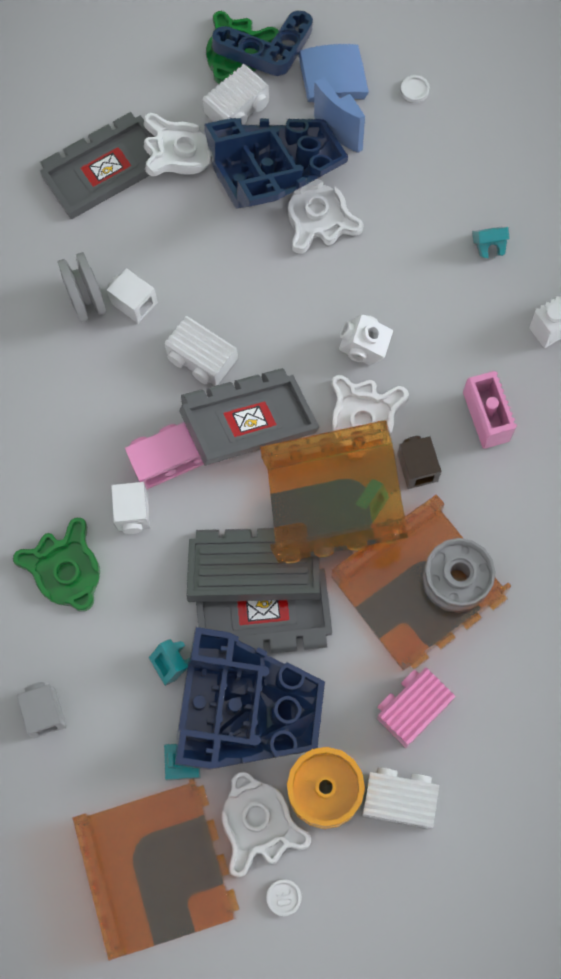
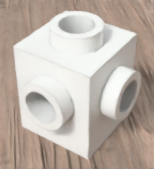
(365, 339)

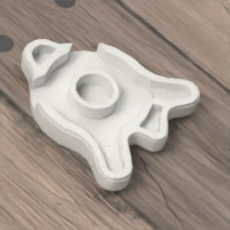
(176, 147)
(321, 213)
(363, 405)
(258, 823)

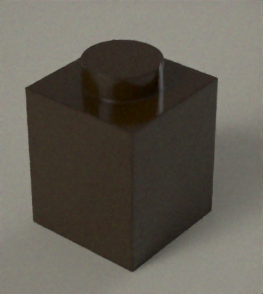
(418, 461)

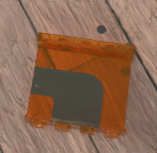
(334, 492)
(390, 594)
(155, 869)

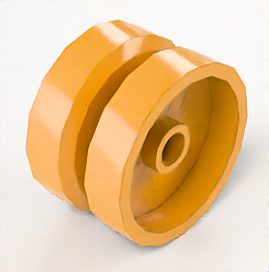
(321, 809)

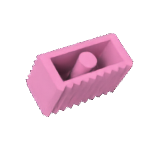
(489, 409)
(415, 706)

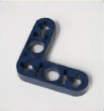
(227, 39)

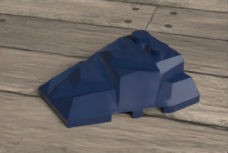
(271, 160)
(244, 705)

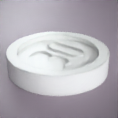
(415, 89)
(284, 897)

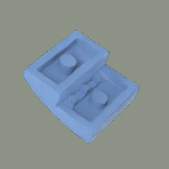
(340, 66)
(340, 114)

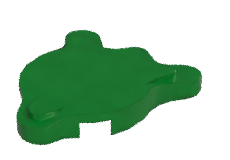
(223, 66)
(63, 568)

